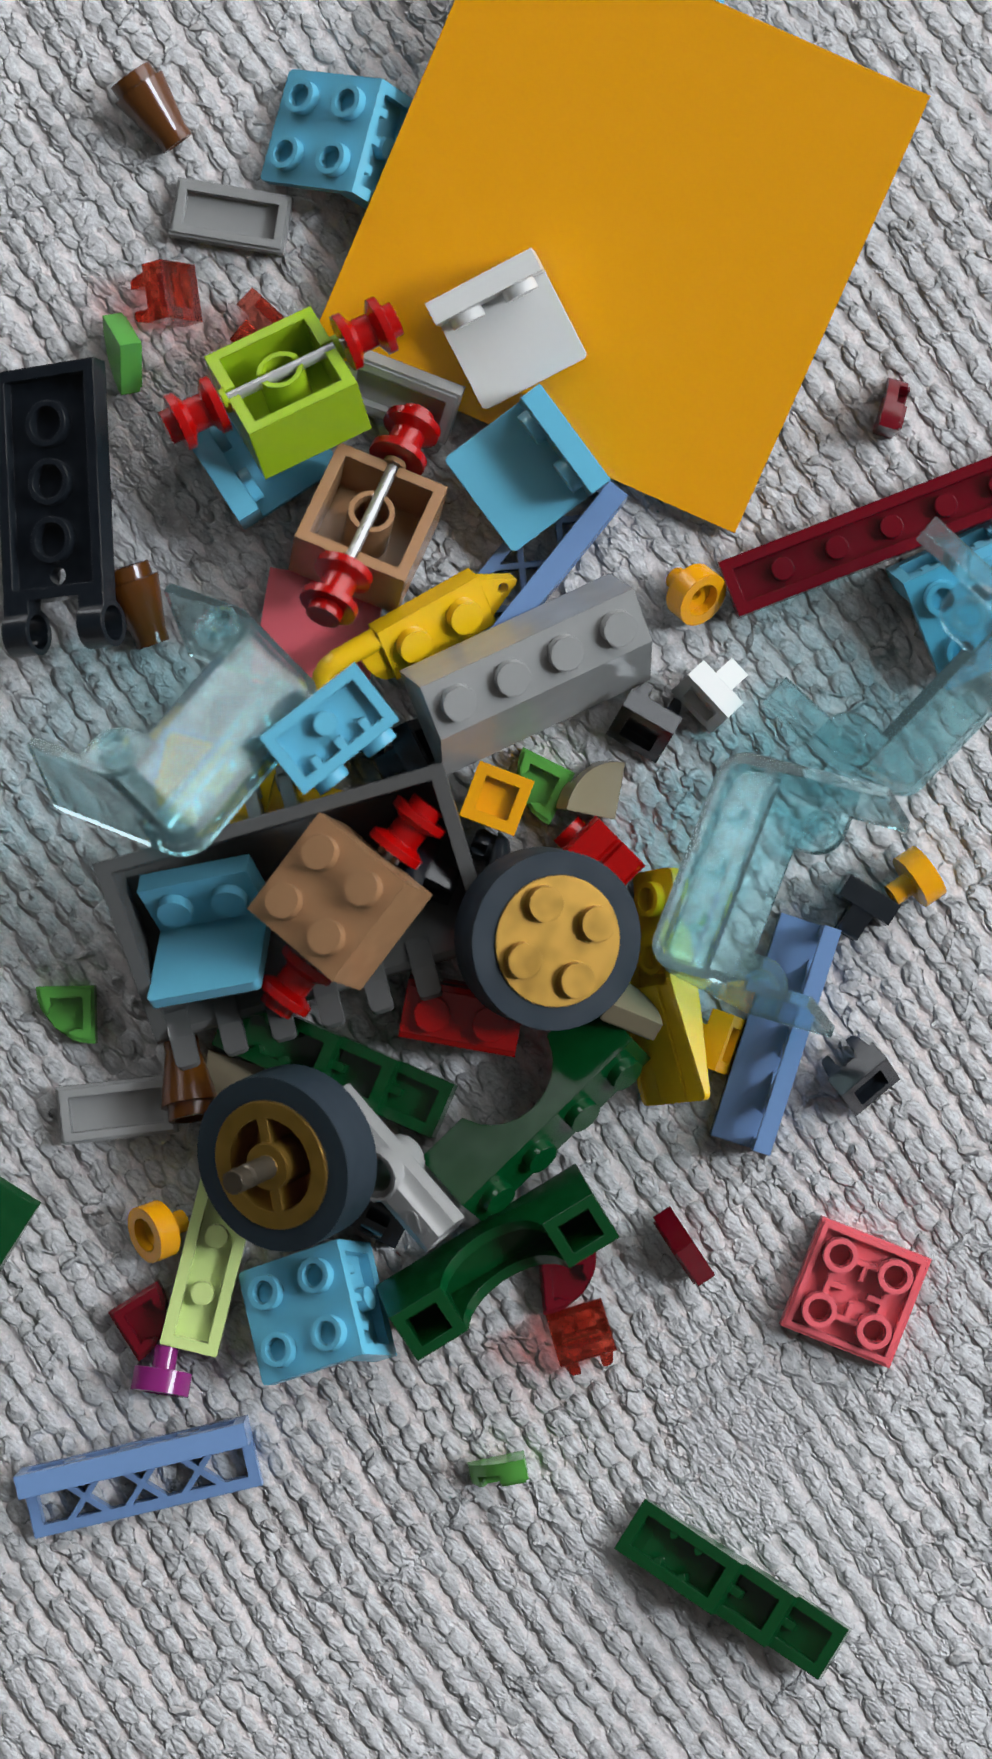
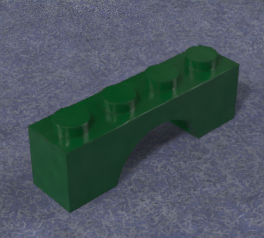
(490, 1162)
(440, 1291)

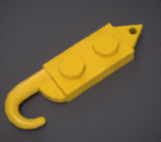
(421, 626)

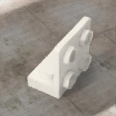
(507, 328)

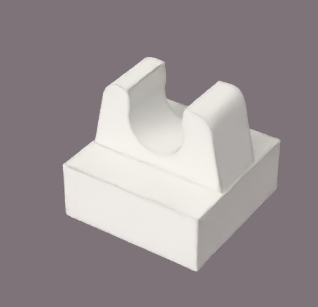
(710, 693)

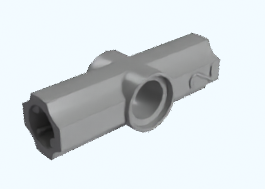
(406, 1185)

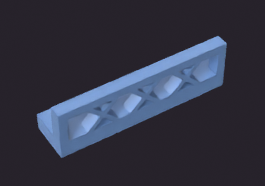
(563, 557)
(769, 1050)
(136, 1457)

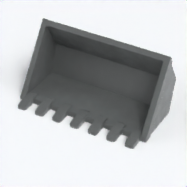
(268, 842)

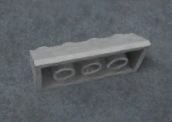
(530, 672)

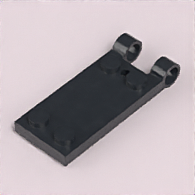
(56, 505)

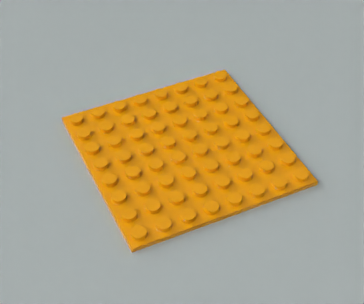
(683, 194)

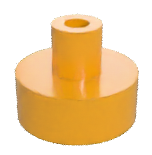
(694, 593)
(915, 879)
(156, 1230)

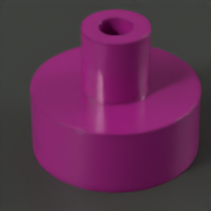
(162, 1376)

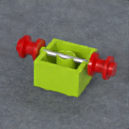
(286, 387)

